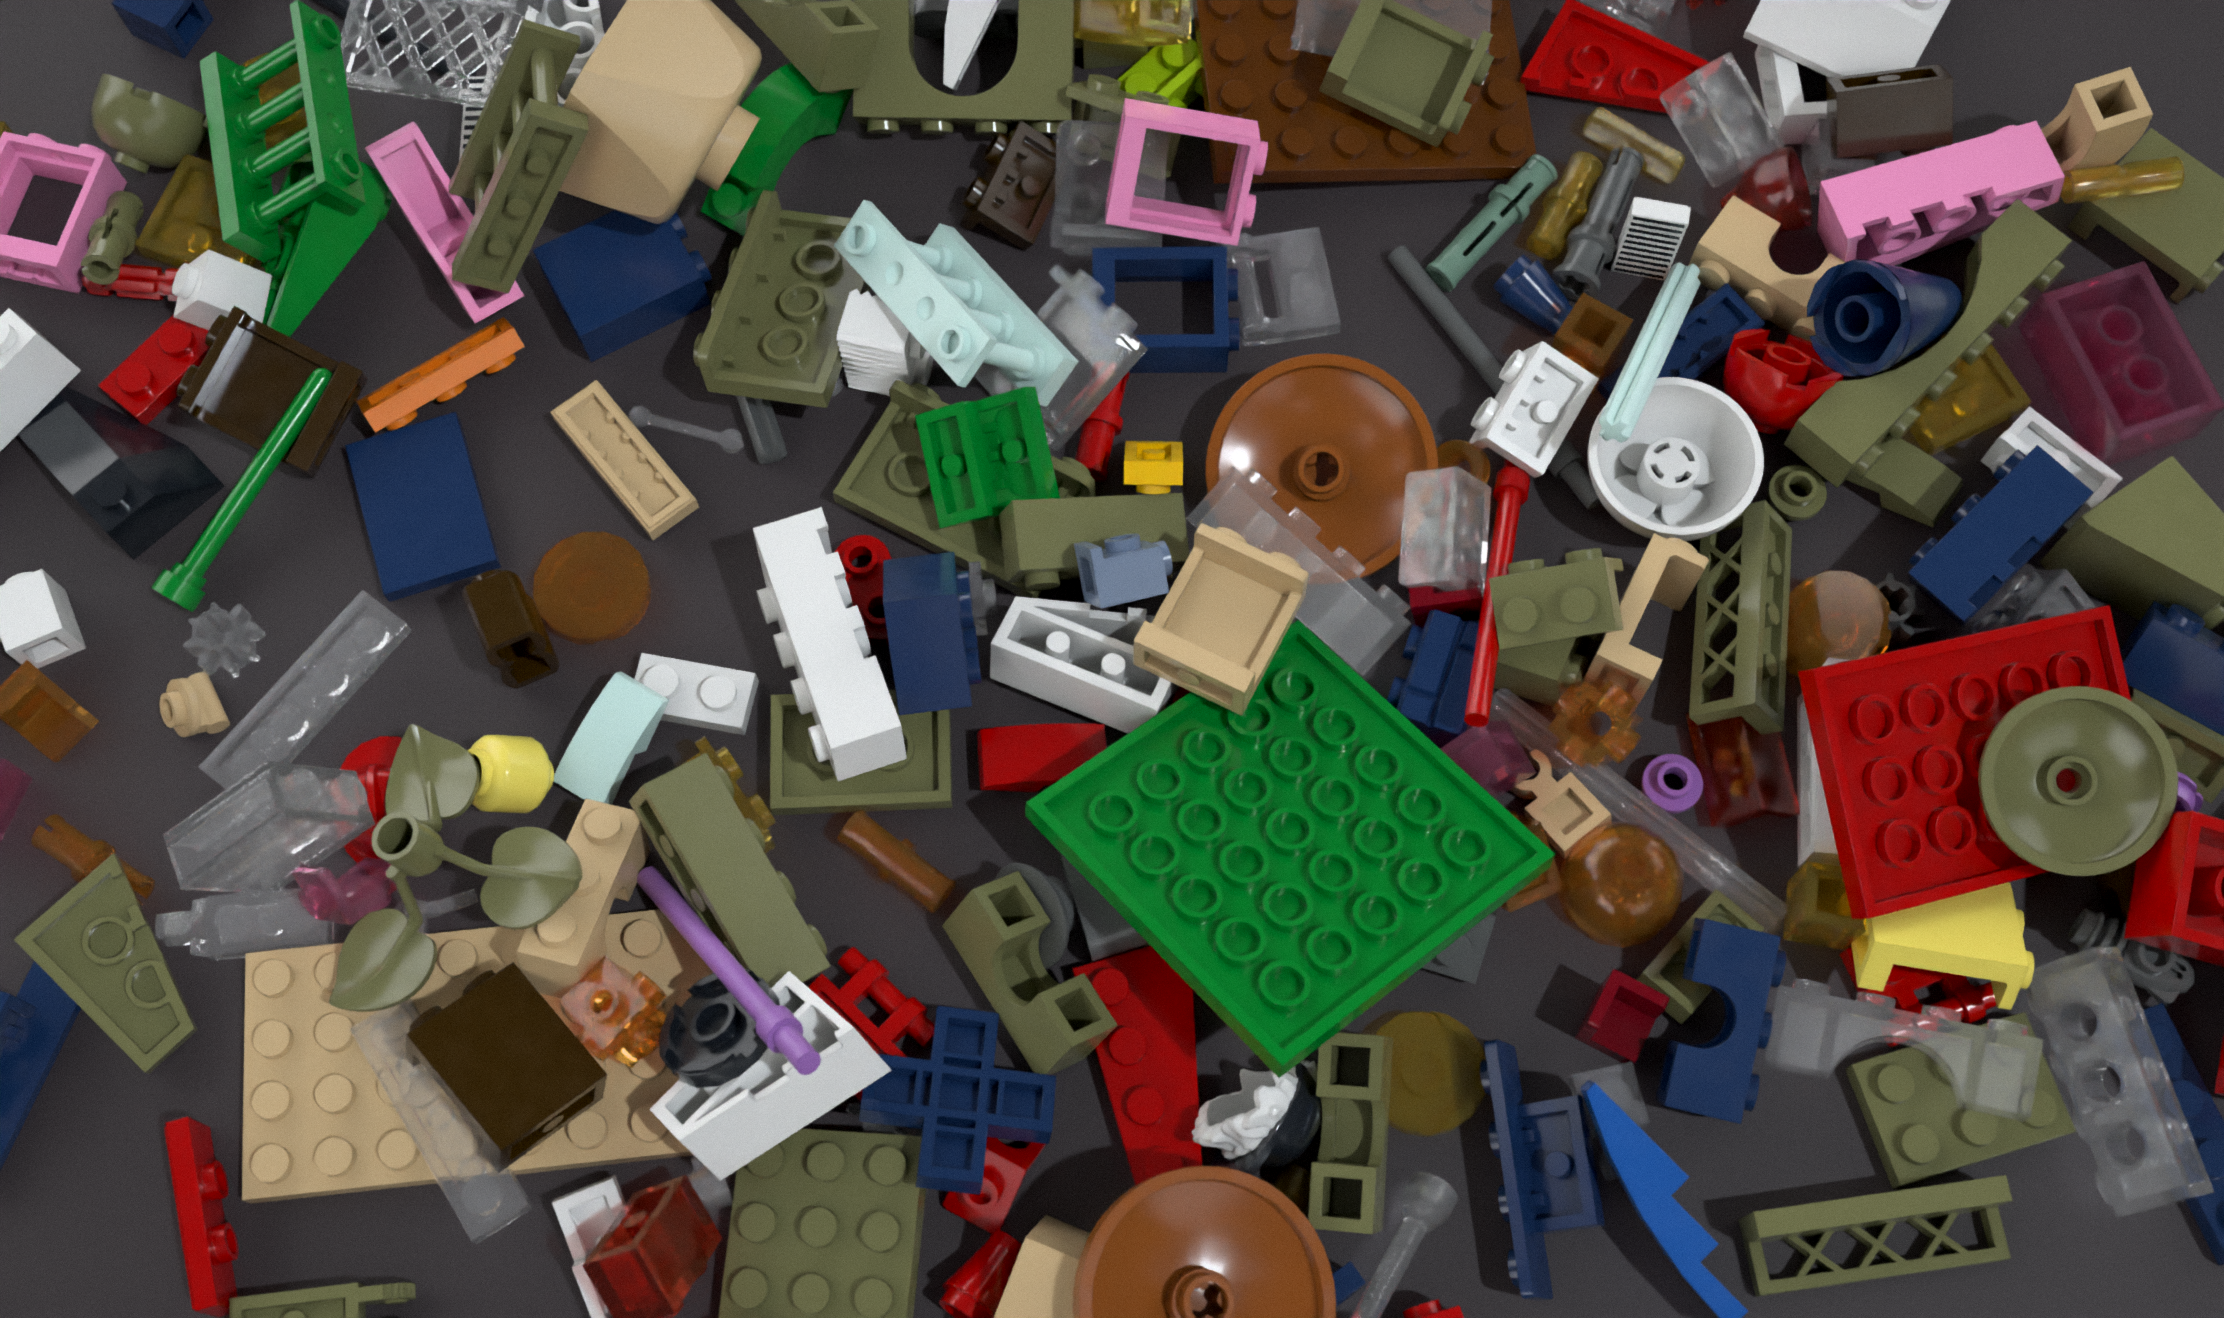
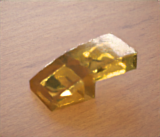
(1133, 21)

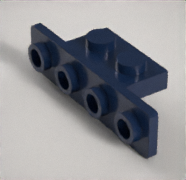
(30, 1040)
(1544, 1167)

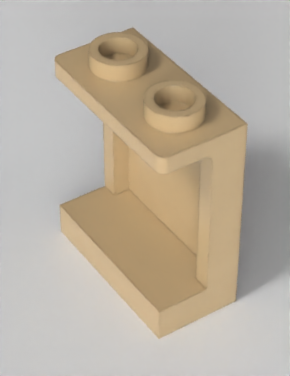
(1663, 575)
(1222, 618)

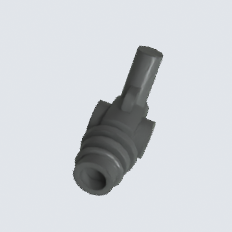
(2149, 967)

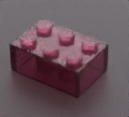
(2120, 364)

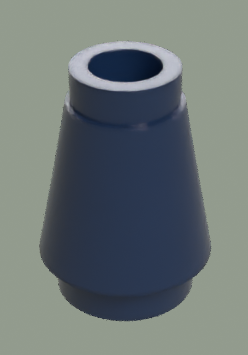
(1534, 294)

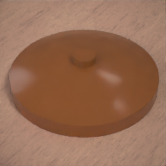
(1332, 444)
(1203, 1249)

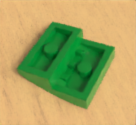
(986, 456)

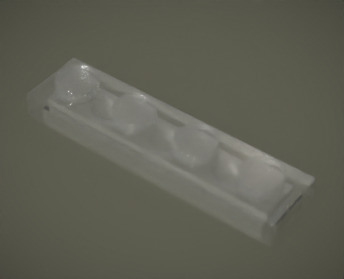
(309, 691)
(440, 1131)

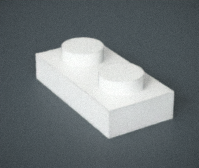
(700, 692)

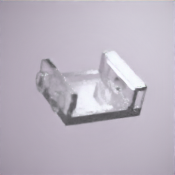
(1095, 336)

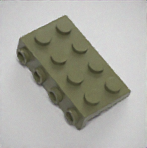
(780, 309)
(893, 488)

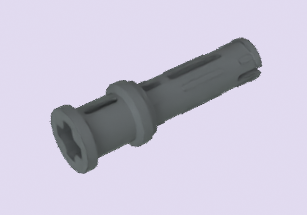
(1593, 241)

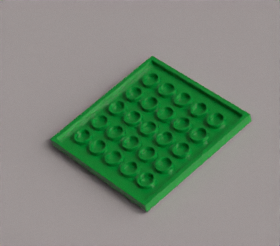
(1289, 849)

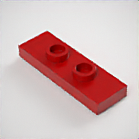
(205, 1236)

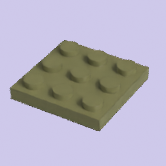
(826, 1229)

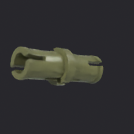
(112, 237)

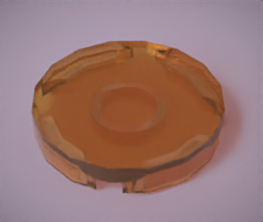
(592, 587)
(1835, 618)

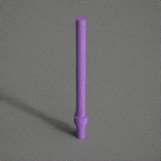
(774, 1022)

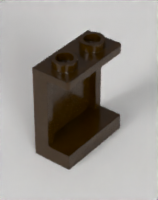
(254, 378)
(506, 1063)

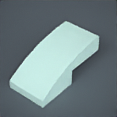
(609, 738)

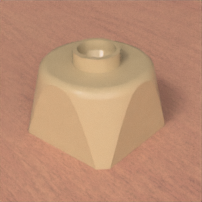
(661, 107)

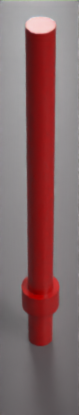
(1510, 492)

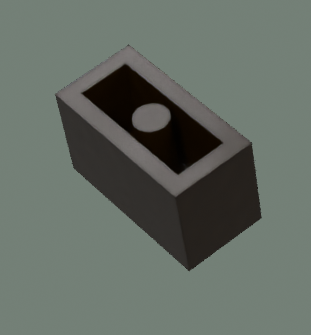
(1890, 112)

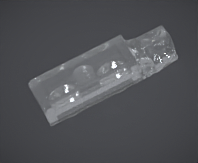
(242, 924)

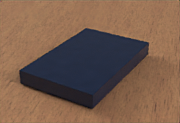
(422, 506)

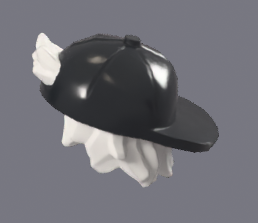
(1264, 1121)

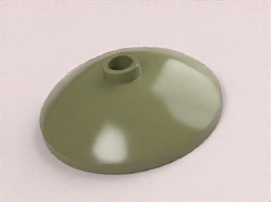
(2120, 788)

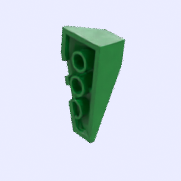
(318, 245)

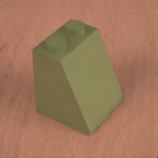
(2149, 545)

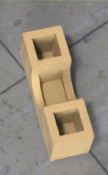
(1738, 254)
(572, 940)

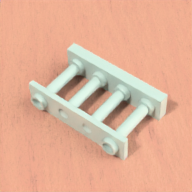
(955, 303)

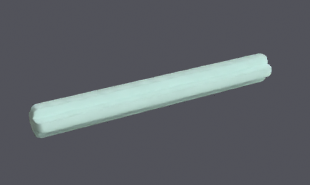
(1649, 353)

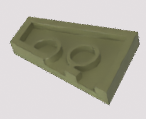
(112, 965)

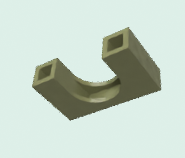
(1028, 93)

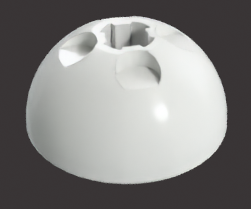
(1698, 448)

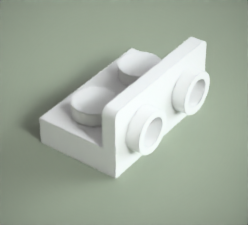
(1533, 407)

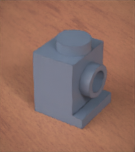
(1123, 570)

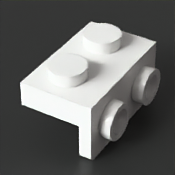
(2034, 430)

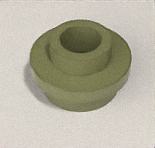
(1789, 505)

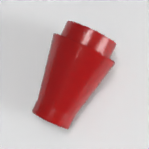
(981, 1280)

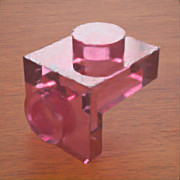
(349, 897)

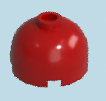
(1775, 379)

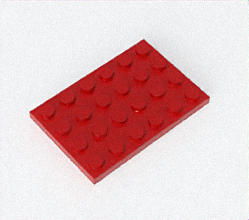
(1905, 747)

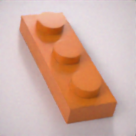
(441, 376)

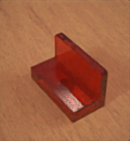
(1742, 772)

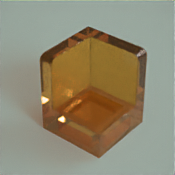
(43, 712)

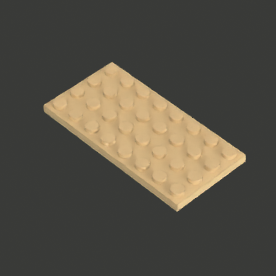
(327, 1126)

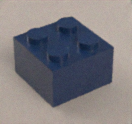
(930, 632)

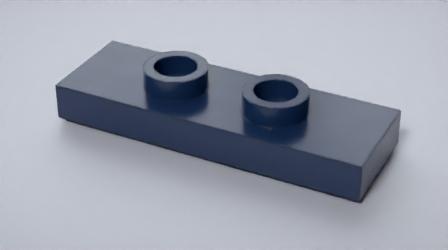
(1701, 338)

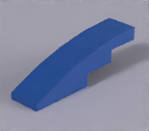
(1649, 1181)

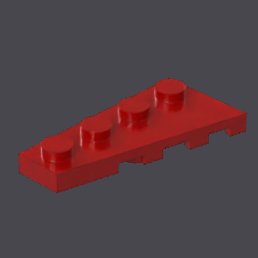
(1149, 1060)

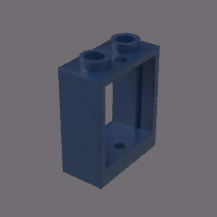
(1176, 264)

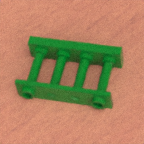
(238, 133)

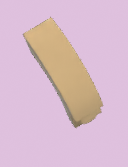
(2099, 121)

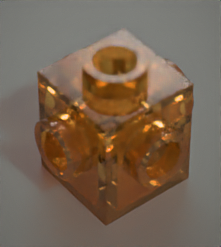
(1574, 719)
(617, 1012)

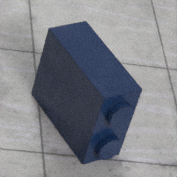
(623, 279)

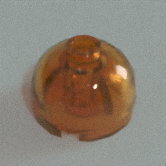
(1621, 884)

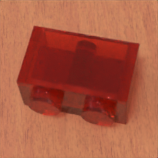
(653, 1251)

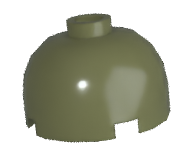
(145, 125)

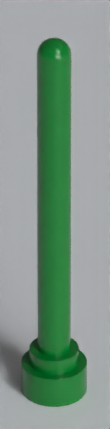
(186, 580)

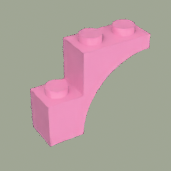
(433, 213)

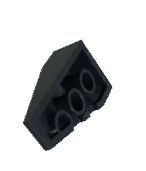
(119, 469)

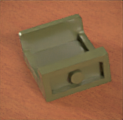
(1407, 69)
(2171, 228)

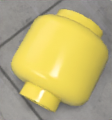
(512, 773)

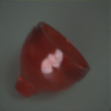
(1777, 188)

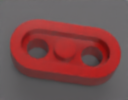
(866, 582)

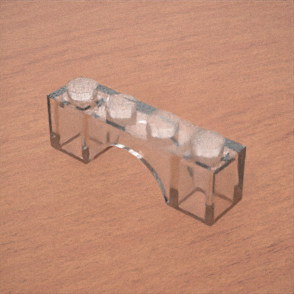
(1987, 1067)

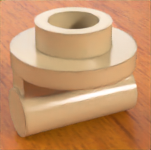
(193, 706)

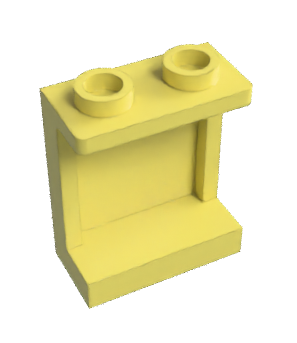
(1959, 935)

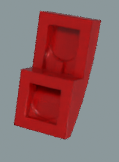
(1035, 754)

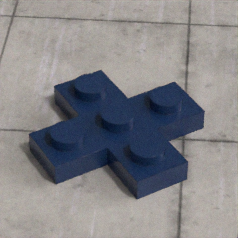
(960, 1100)

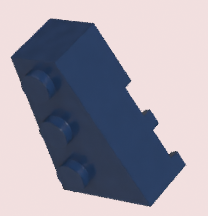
(1997, 533)

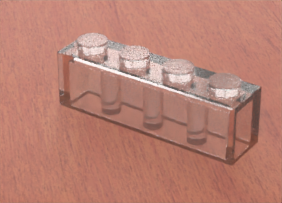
(1337, 602)

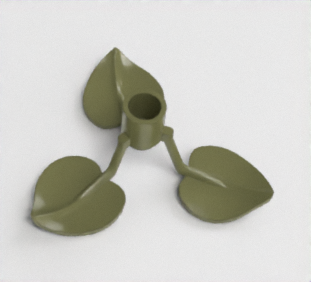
(525, 885)

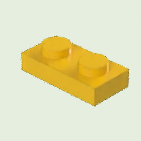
(1153, 465)

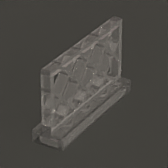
(360, 34)

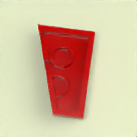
(1605, 61)

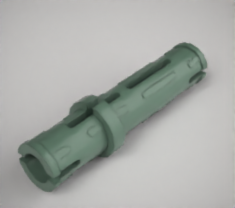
(1530, 182)

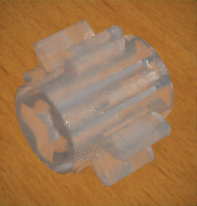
(224, 639)

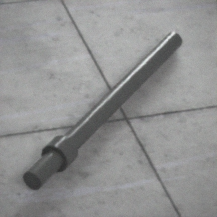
(1567, 459)

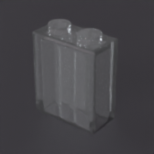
(268, 828)

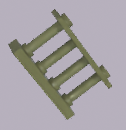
(517, 157)

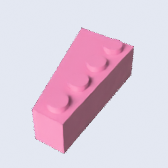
(1936, 195)

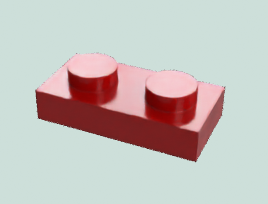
(152, 373)

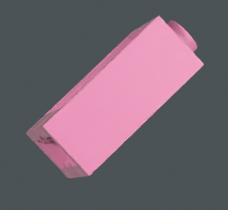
(84, 165)
(1175, 218)

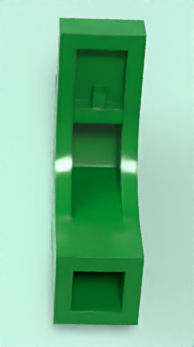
(789, 117)

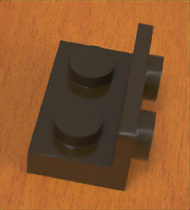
(1015, 187)

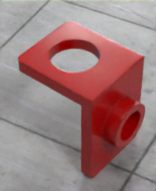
(1002, 1179)

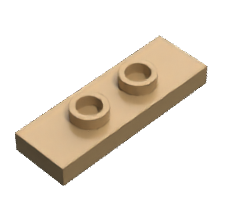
(624, 460)

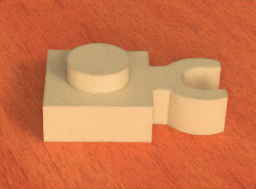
(1562, 807)

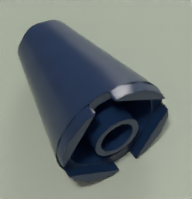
(1878, 315)

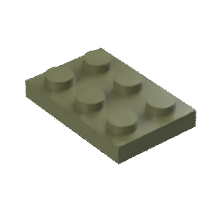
(810, 787)
(1924, 1131)

